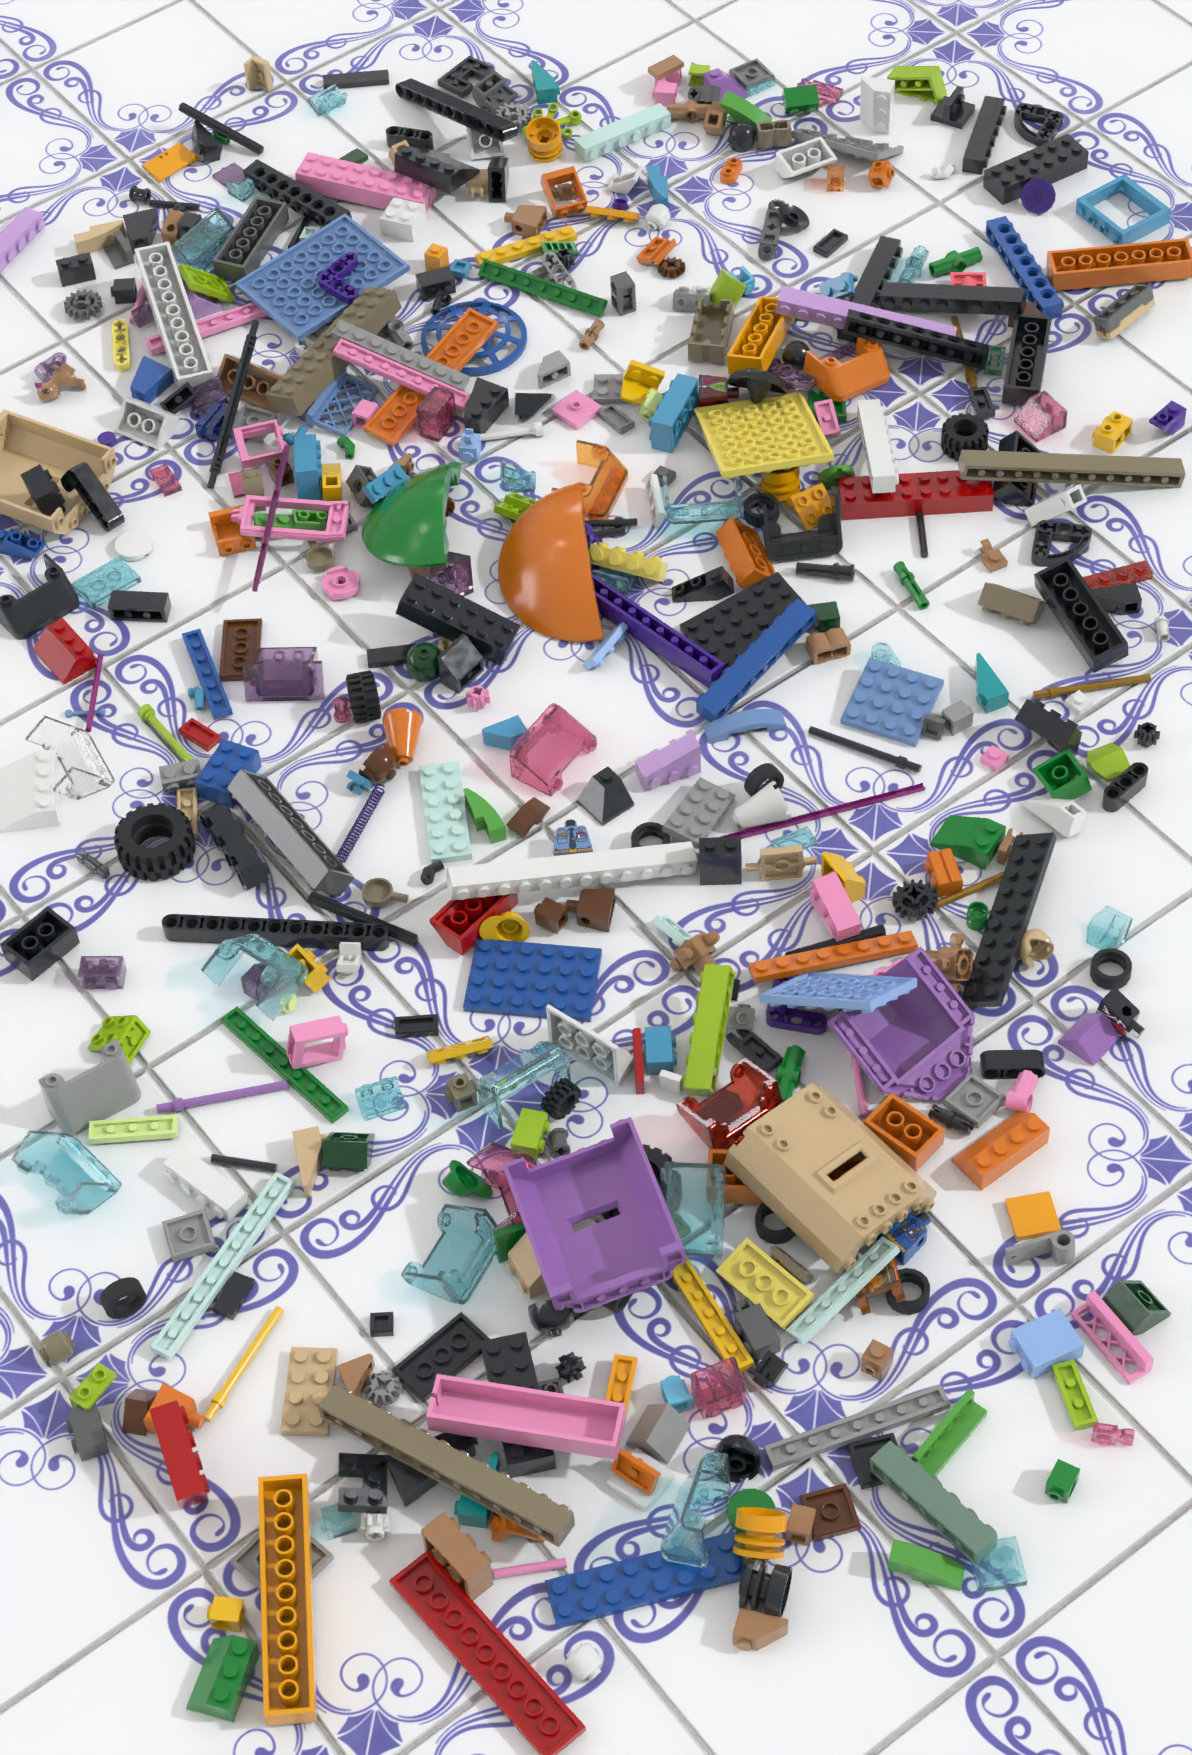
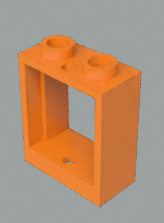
(558, 177)

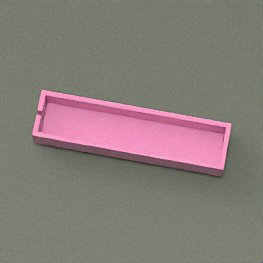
(360, 182)
(526, 1416)

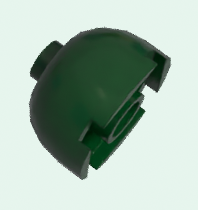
(423, 662)

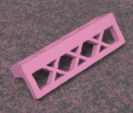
(1118, 1332)

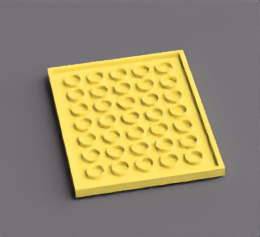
(763, 435)

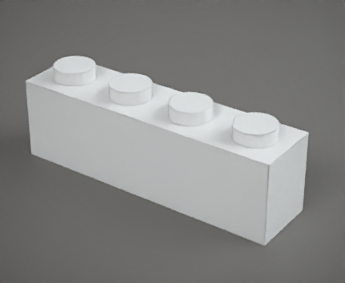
(205, 1184)

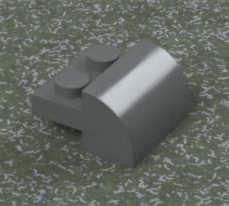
(493, 92)

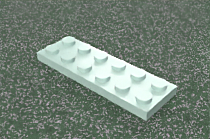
(445, 812)

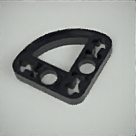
(1030, 113)
(1048, 535)

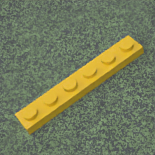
(526, 246)
(710, 1315)

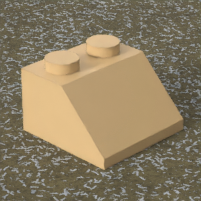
(526, 1268)

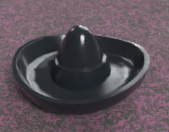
(758, 383)

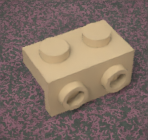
(258, 74)

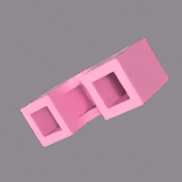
(666, 88)

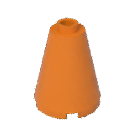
(402, 733)

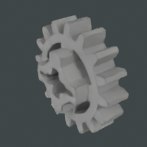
(516, 113)

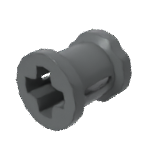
(559, 1142)

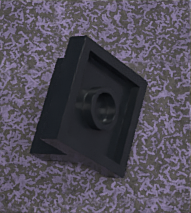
(953, 109)

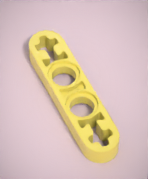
(121, 345)

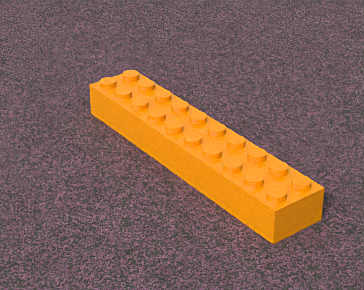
(287, 1600)

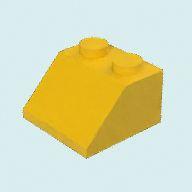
(851, 881)

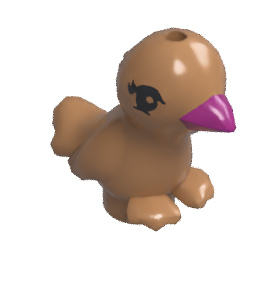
(61, 378)

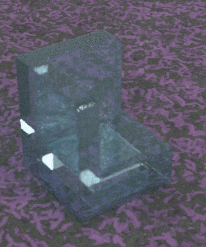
(241, 191)

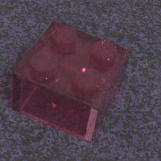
(436, 414)

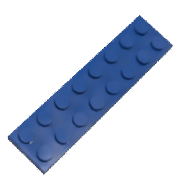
(640, 1583)

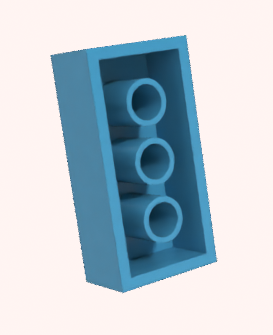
(674, 413)

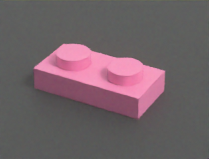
(827, 418)

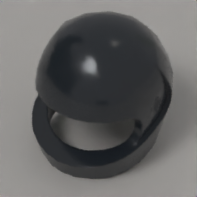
(742, 137)
(795, 354)

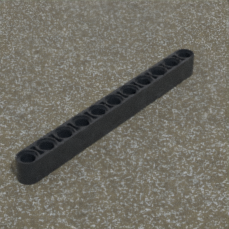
(456, 110)
(276, 931)

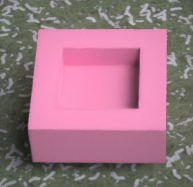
(994, 758)

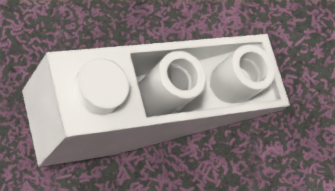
(1056, 504)
(1058, 813)

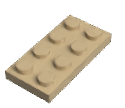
(308, 1382)

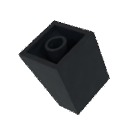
(720, 861)

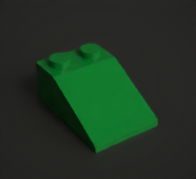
(970, 839)

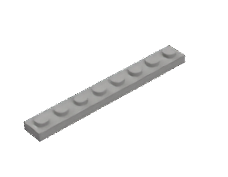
(400, 355)
(856, 1427)

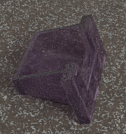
(284, 675)

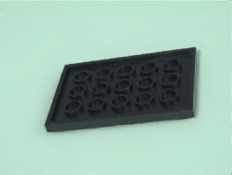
(739, 620)

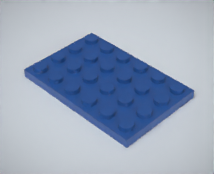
(528, 976)

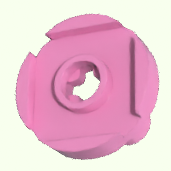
(338, 591)

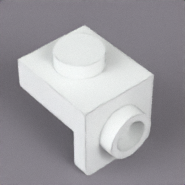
(349, 958)

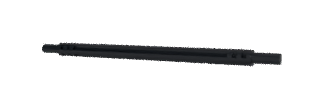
(233, 403)

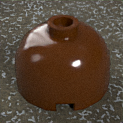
(380, 765)

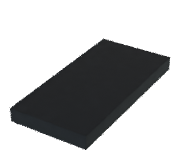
(443, 1353)

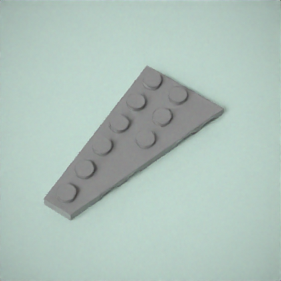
(850, 145)

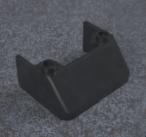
(805, 544)
(41, 606)

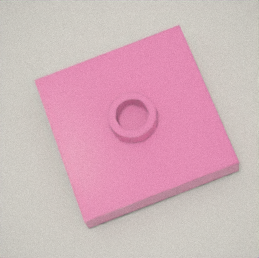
(576, 409)

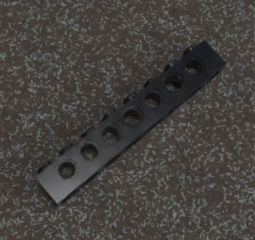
(296, 195)
(916, 339)

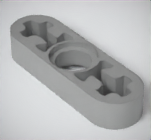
(557, 266)

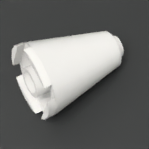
(762, 808)

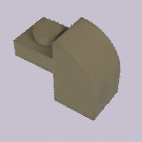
(253, 485)

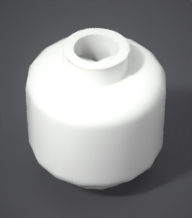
(657, 217)
(584, 1661)

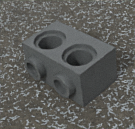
(623, 293)

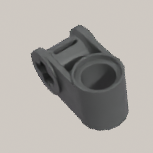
(704, 94)

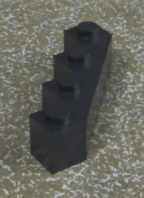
(235, 846)

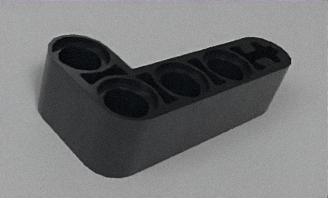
(94, 495)

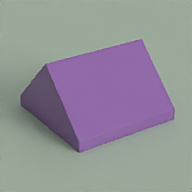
(1090, 1037)

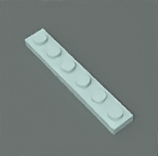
(843, 1291)

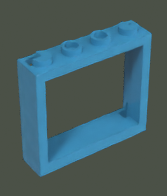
(1158, 211)

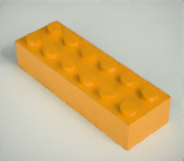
(759, 337)

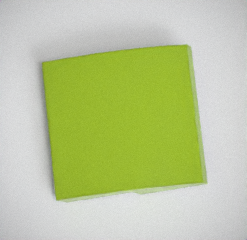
(513, 505)

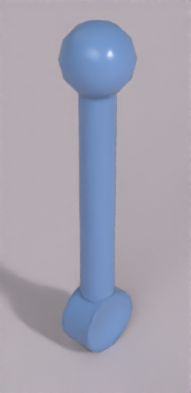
(68, 713)

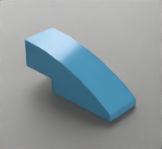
(657, 185)

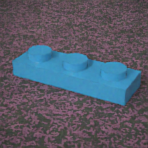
(385, 483)

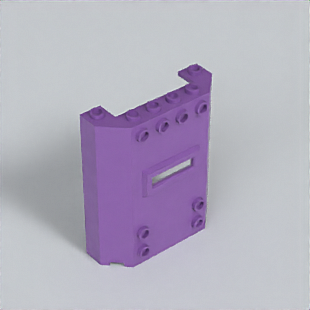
(612, 1255)

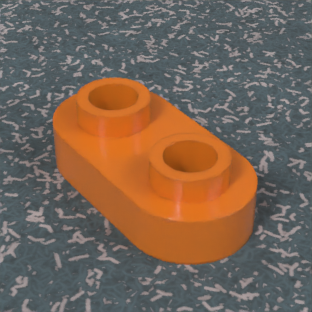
(731, 171)

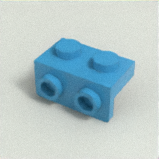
(839, 287)

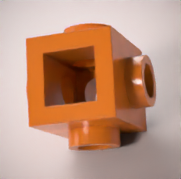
(881, 174)

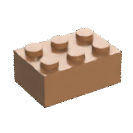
(458, 1555)

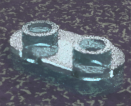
(887, 653)

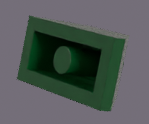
(828, 616)

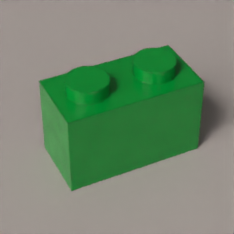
(800, 99)

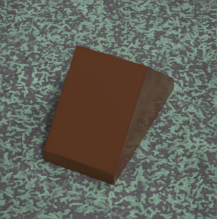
(135, 1410)

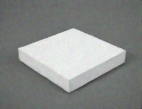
(635, 1495)

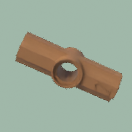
(691, 111)

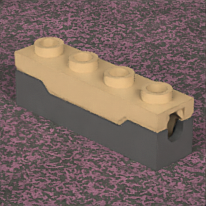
(1124, 311)

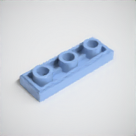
(606, 646)

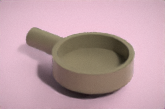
(319, 557)
(379, 893)

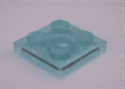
(1001, 1567)

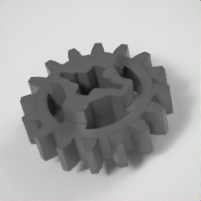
(83, 304)

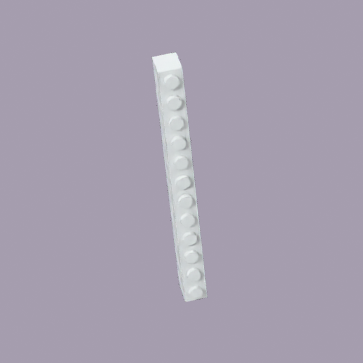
(571, 870)

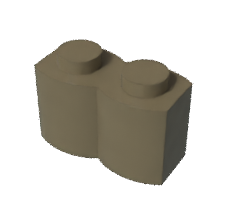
(773, 133)

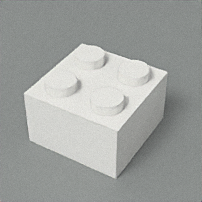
(403, 219)

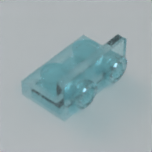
(380, 1098)

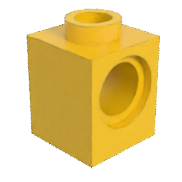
(227, 1613)

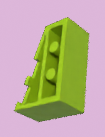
(919, 81)

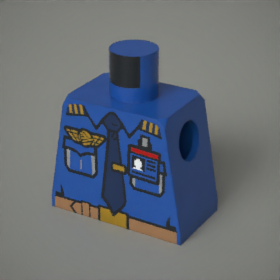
(908, 1235)

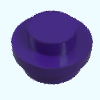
(620, 204)

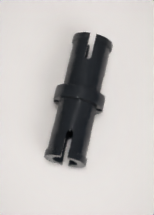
(951, 1120)

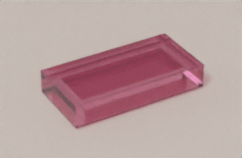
(165, 480)

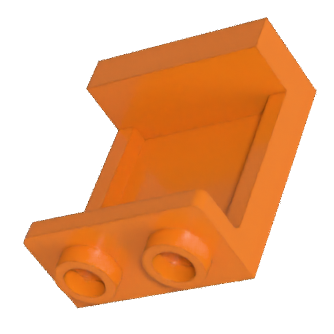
(228, 534)

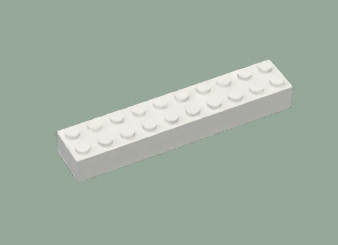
(173, 314)

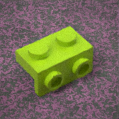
(92, 1387)

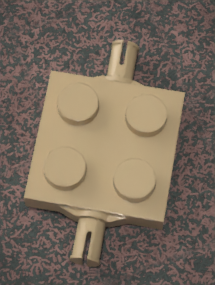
(781, 863)

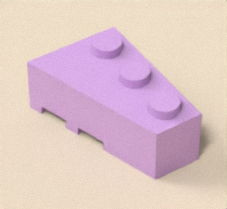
(671, 763)

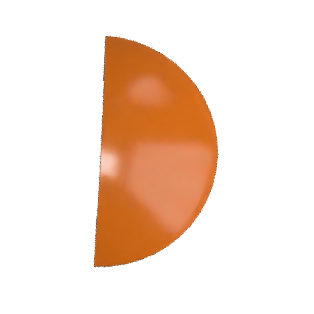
(548, 569)

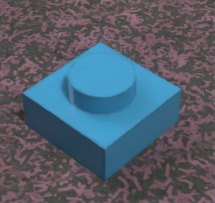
(460, 268)

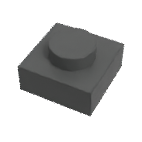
(663, 471)

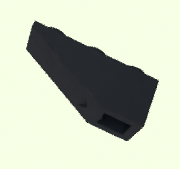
(705, 587)
(1120, 599)

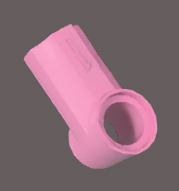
(1022, 1094)

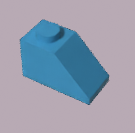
(504, 733)

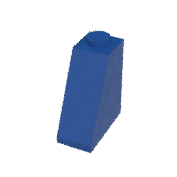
(151, 380)

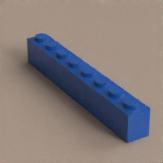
(755, 661)

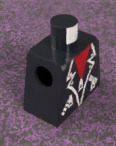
(1121, 1013)

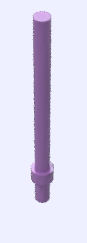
(179, 1103)

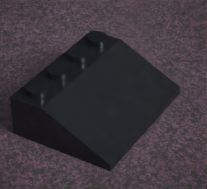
(433, 168)

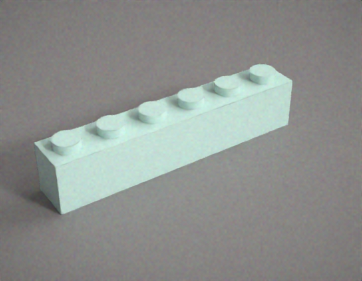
(622, 132)

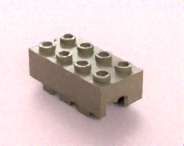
(711, 331)

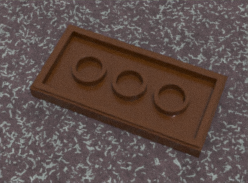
(239, 645)

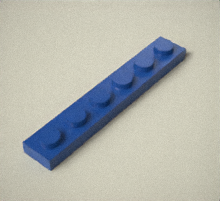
(207, 674)

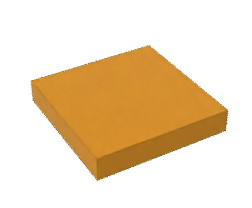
(1032, 1215)

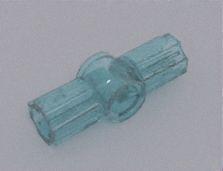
(914, 265)

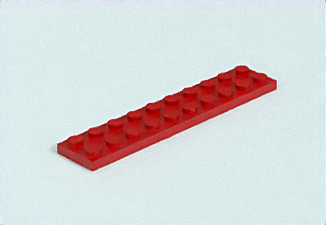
(487, 1656)

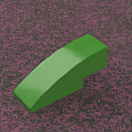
(743, 110)
(484, 816)
(925, 1565)

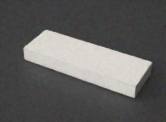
(655, 500)

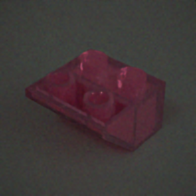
(1041, 416)

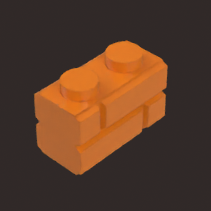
(943, 872)

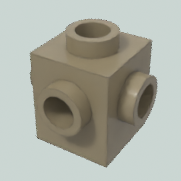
(461, 1092)

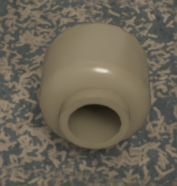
(57, 1347)

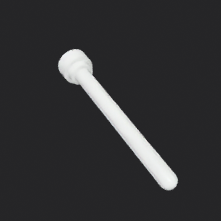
(534, 429)

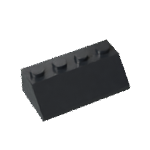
(1016, 492)

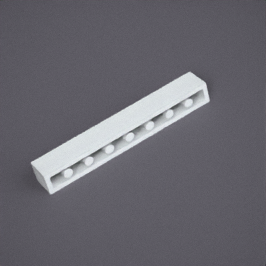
(877, 446)

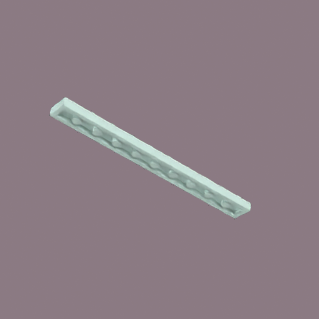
(222, 1266)

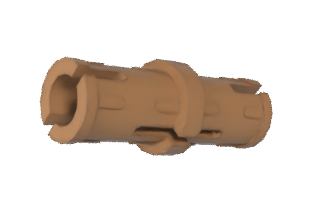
(591, 334)

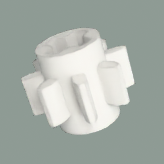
(374, 1526)

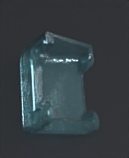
(697, 1206)
(458, 1256)
(684, 1532)

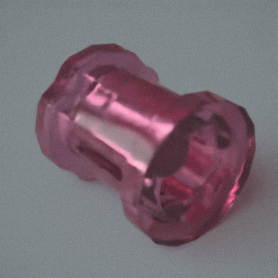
(342, 712)

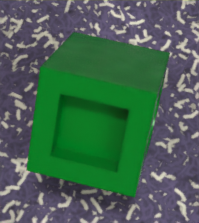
(1062, 1481)

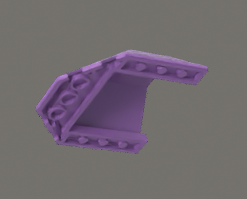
(916, 1042)

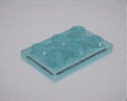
(98, 584)

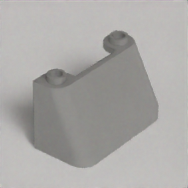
(93, 1093)

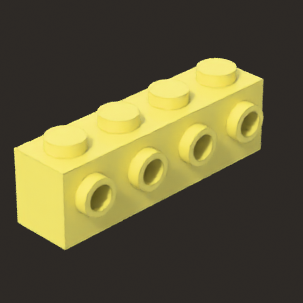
(629, 563)

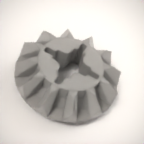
(379, 1396)

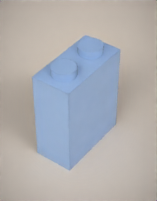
(1045, 1343)

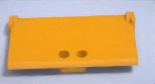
(169, 162)

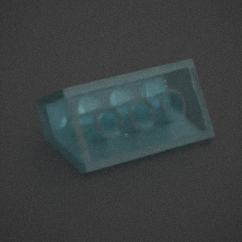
(203, 241)

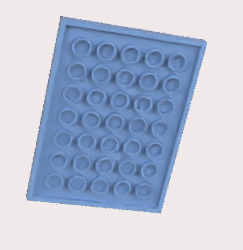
(289, 283)

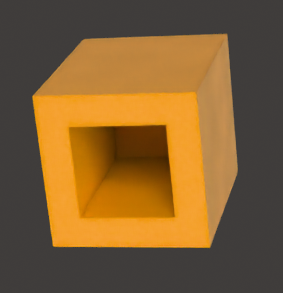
(436, 257)

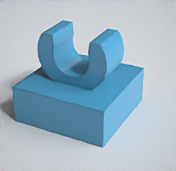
(358, 781)

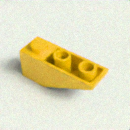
(331, 482)

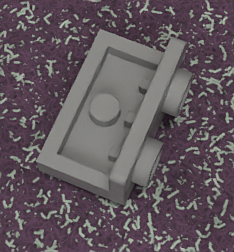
(687, 299)
(741, 1017)

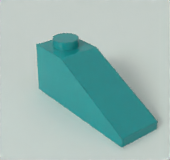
(544, 84)
(990, 690)
(470, 1512)

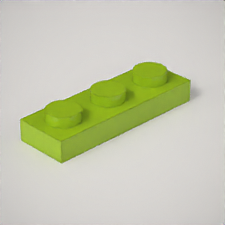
(1074, 1394)

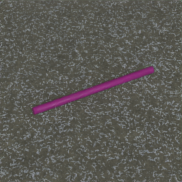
(94, 693)

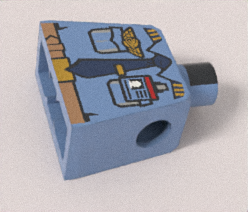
(571, 839)

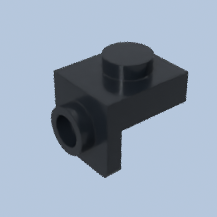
(769, 1370)

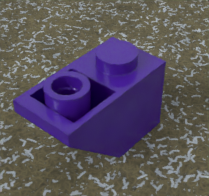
(1170, 418)

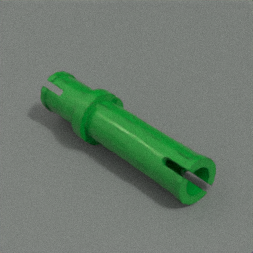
(907, 580)

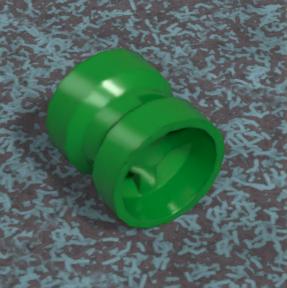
(977, 916)

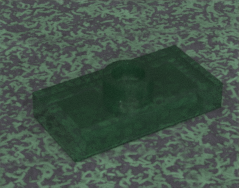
(995, 360)

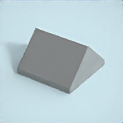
(659, 1432)

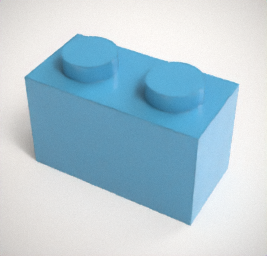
(659, 1049)

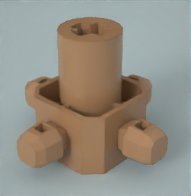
(696, 952)
(953, 961)

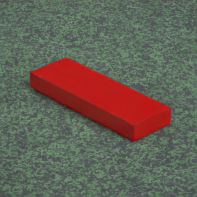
(638, 1061)

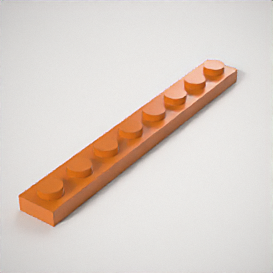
(832, 956)

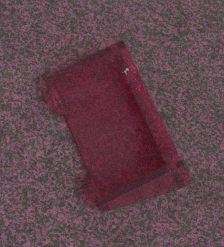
(549, 749)

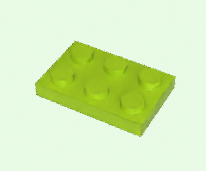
(205, 283)

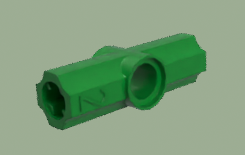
(955, 262)
(789, 1072)

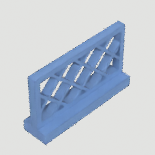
(326, 400)

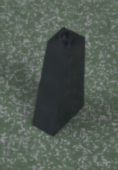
(412, 1483)

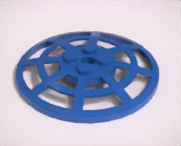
(482, 307)

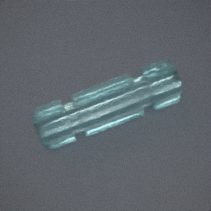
(760, 86)

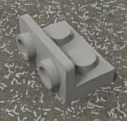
(179, 775)

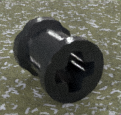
(143, 192)

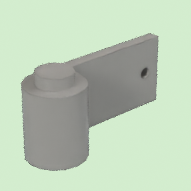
(1059, 1243)

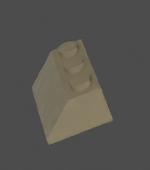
(1011, 603)

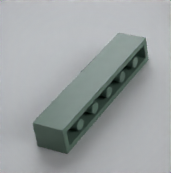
(933, 1502)

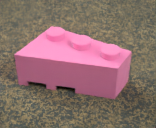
(834, 907)

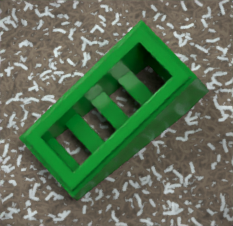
(556, 246)

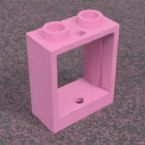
(256, 430)
(315, 1031)

